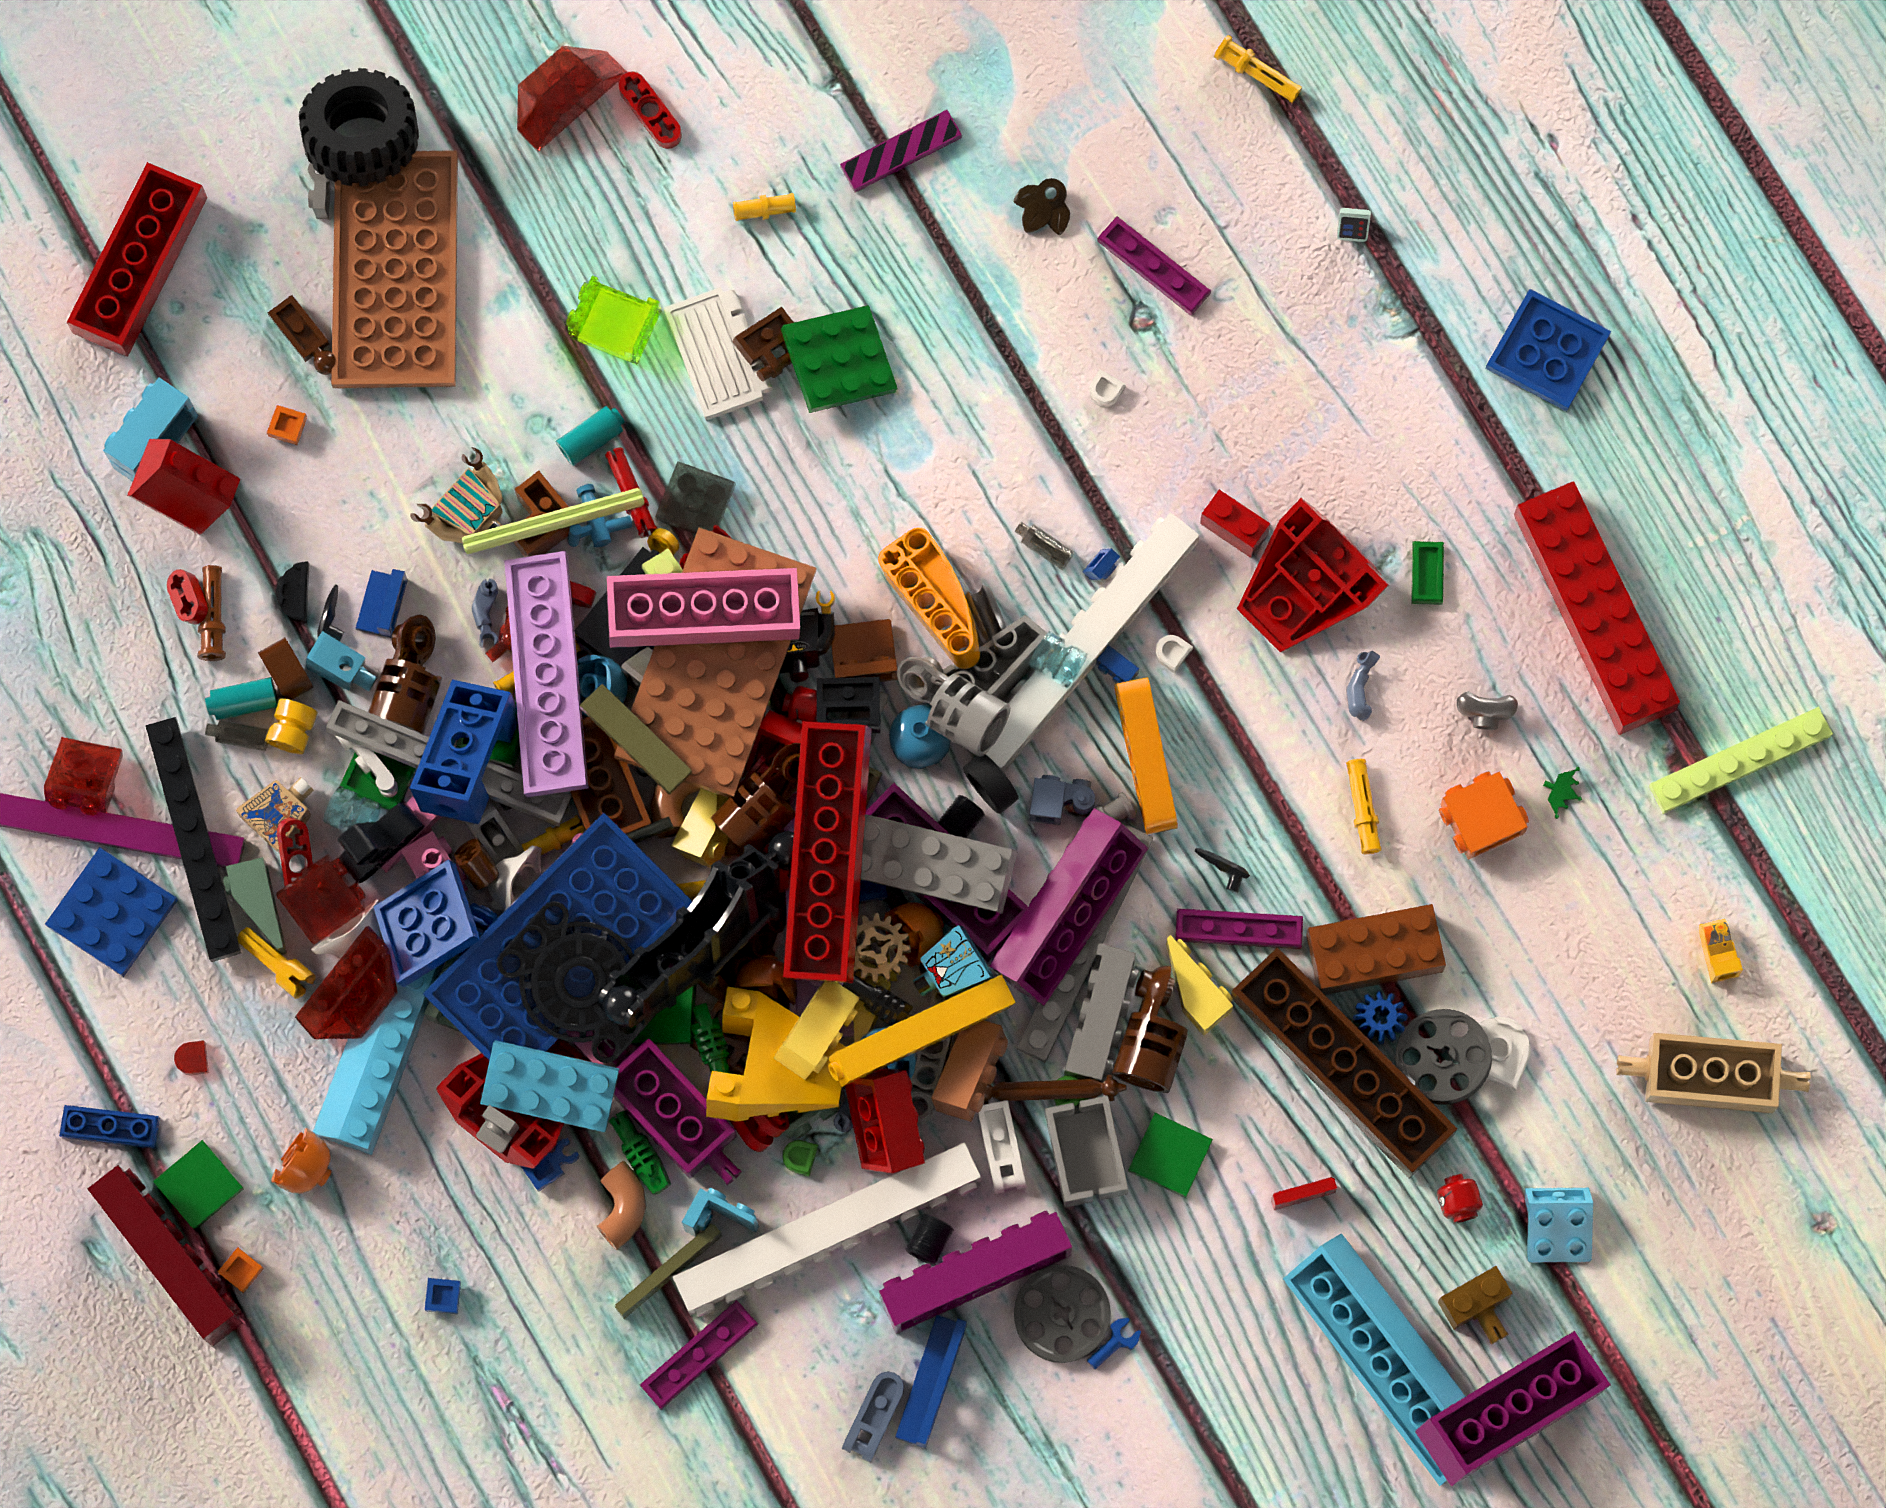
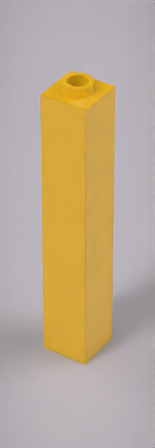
(920, 1031)

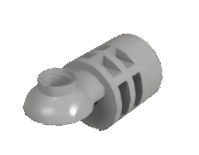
(958, 706)

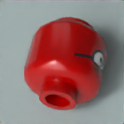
(801, 705)
(1459, 1198)

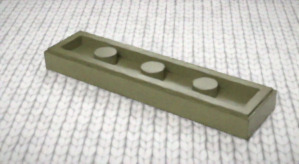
(635, 739)
(668, 1270)

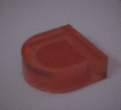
(192, 1058)

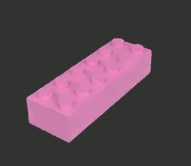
(703, 607)

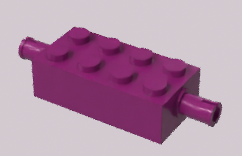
(671, 1111)

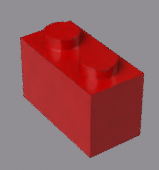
(1235, 523)

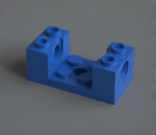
(451, 777)

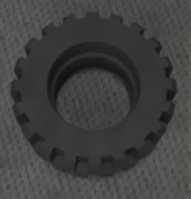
(352, 97)

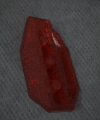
(563, 91)
(352, 991)

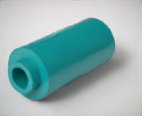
(590, 435)
(242, 699)

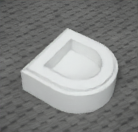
(1105, 389)
(1172, 652)

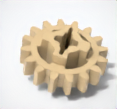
(887, 943)

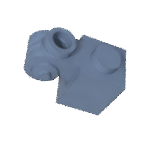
(1053, 795)

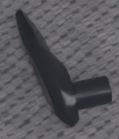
(328, 616)
(1236, 872)

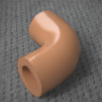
(670, 805)
(628, 1205)

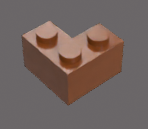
(540, 498)

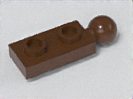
(303, 334)

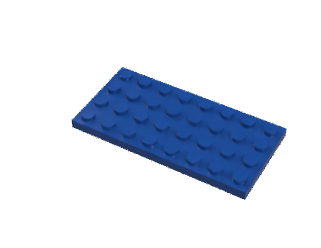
(598, 881)

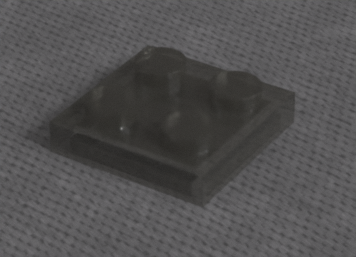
(694, 499)

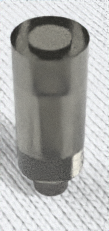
(1045, 545)
(238, 735)

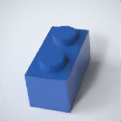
(1116, 666)

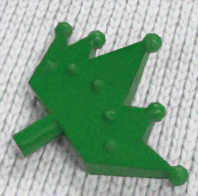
(1562, 790)

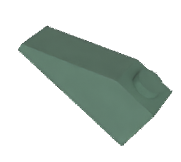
(253, 891)

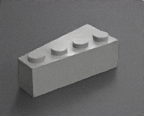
(1003, 658)
(1101, 1013)

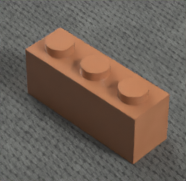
(969, 1070)

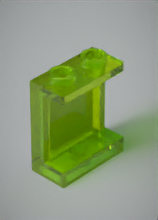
(613, 320)

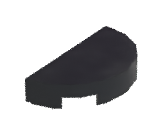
(293, 592)

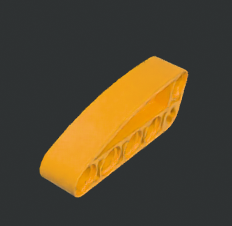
(934, 586)
(1146, 755)

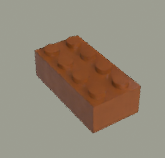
(609, 784)
(1376, 949)

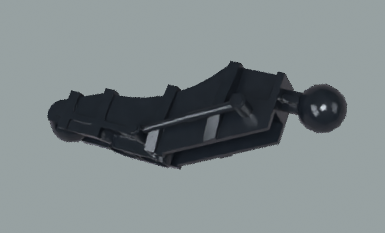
(706, 935)

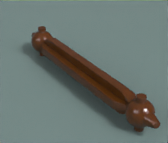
(1053, 1090)

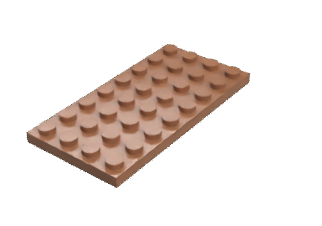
(397, 277)
(714, 695)

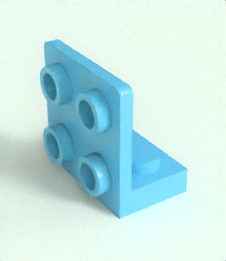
(699, 1213)
(1559, 1224)

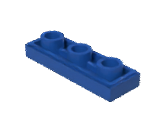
(128, 1128)

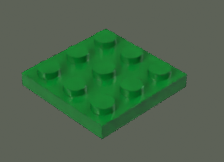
(839, 359)

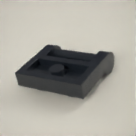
(849, 695)

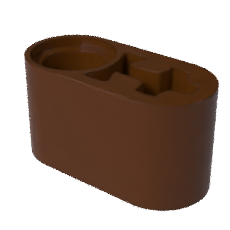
(285, 669)
(476, 864)

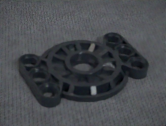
(548, 968)

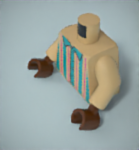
(467, 506)

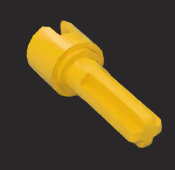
(287, 971)

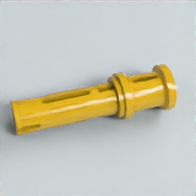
(1242, 61)

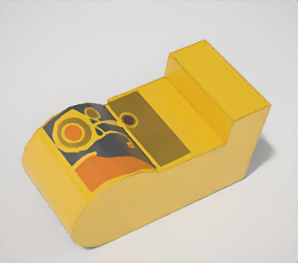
(1719, 951)

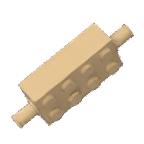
(1713, 1073)

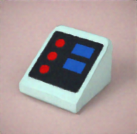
(1353, 224)

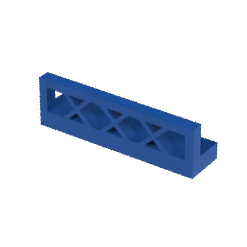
(931, 1381)

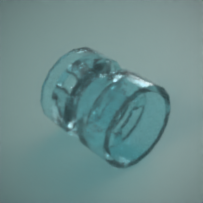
(1055, 657)
(340, 804)

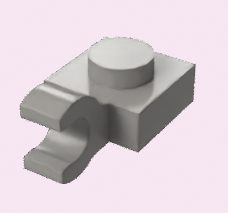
(319, 197)

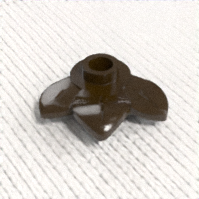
(1041, 210)

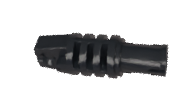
(880, 1001)

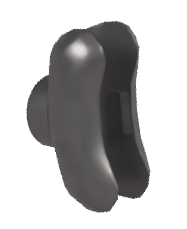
(985, 613)
(1486, 710)

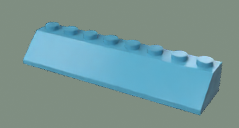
(373, 1069)
(1375, 1340)

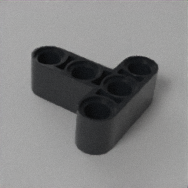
(374, 843)

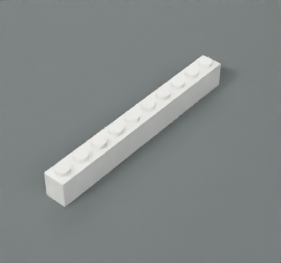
(1096, 629)
(827, 1229)

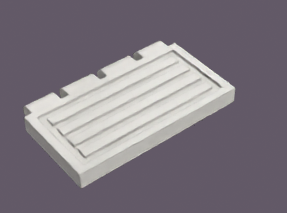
(715, 366)

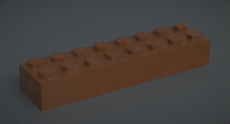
(1343, 1063)

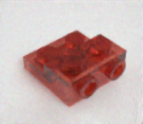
(82, 776)
(322, 898)

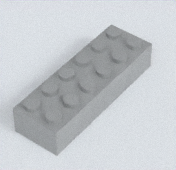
(936, 864)

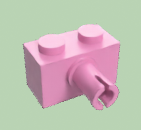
(427, 854)

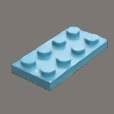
(549, 1086)

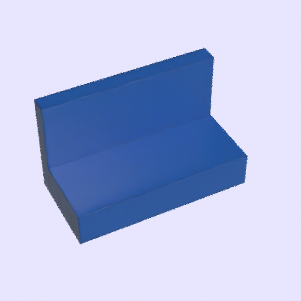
(382, 602)

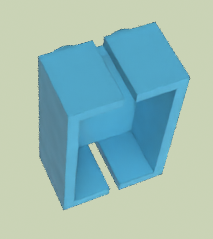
(159, 415)

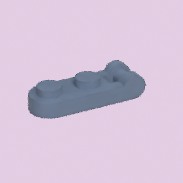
(875, 1414)

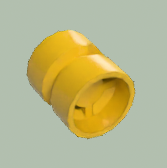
(290, 729)

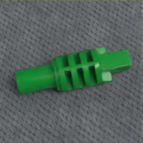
(710, 1040)
(640, 1154)

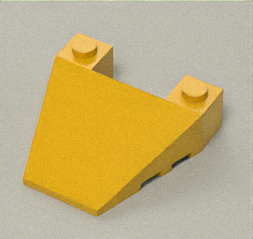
(766, 1083)

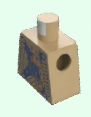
(274, 804)

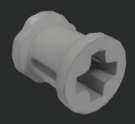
(1118, 809)

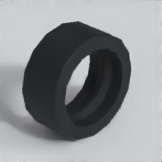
(990, 783)

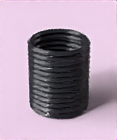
(961, 817)
(929, 1239)

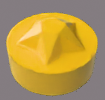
(663, 539)

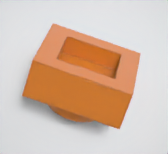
(287, 425)
(240, 1270)

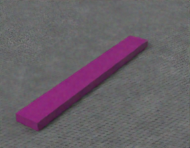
(108, 829)

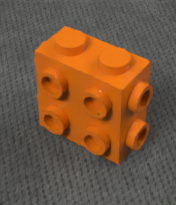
(1483, 814)

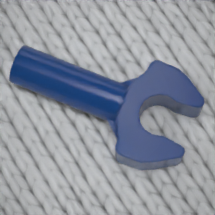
(1114, 1343)

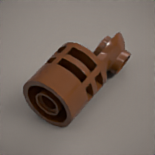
(404, 687)
(761, 803)
(1150, 1042)

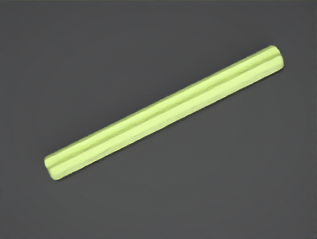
(553, 521)

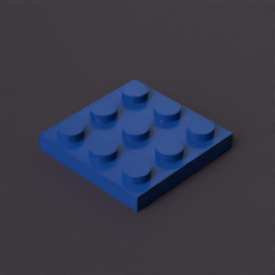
(1548, 350)
(111, 912)
(426, 923)

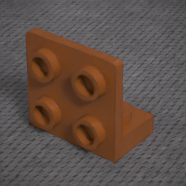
(865, 650)

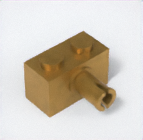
(1477, 1302)

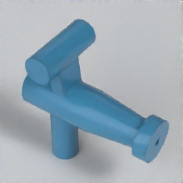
(597, 528)

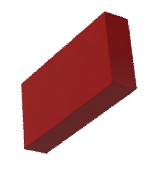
(1303, 1193)

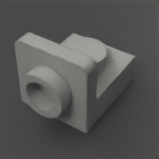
(497, 1129)

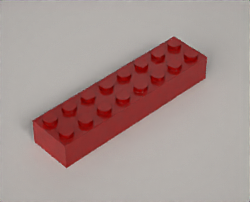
(1596, 608)
(827, 852)

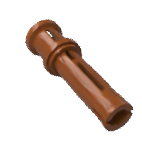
(215, 628)

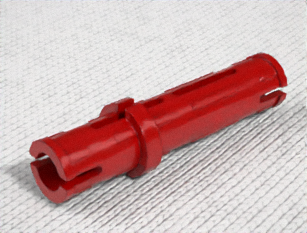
(627, 481)

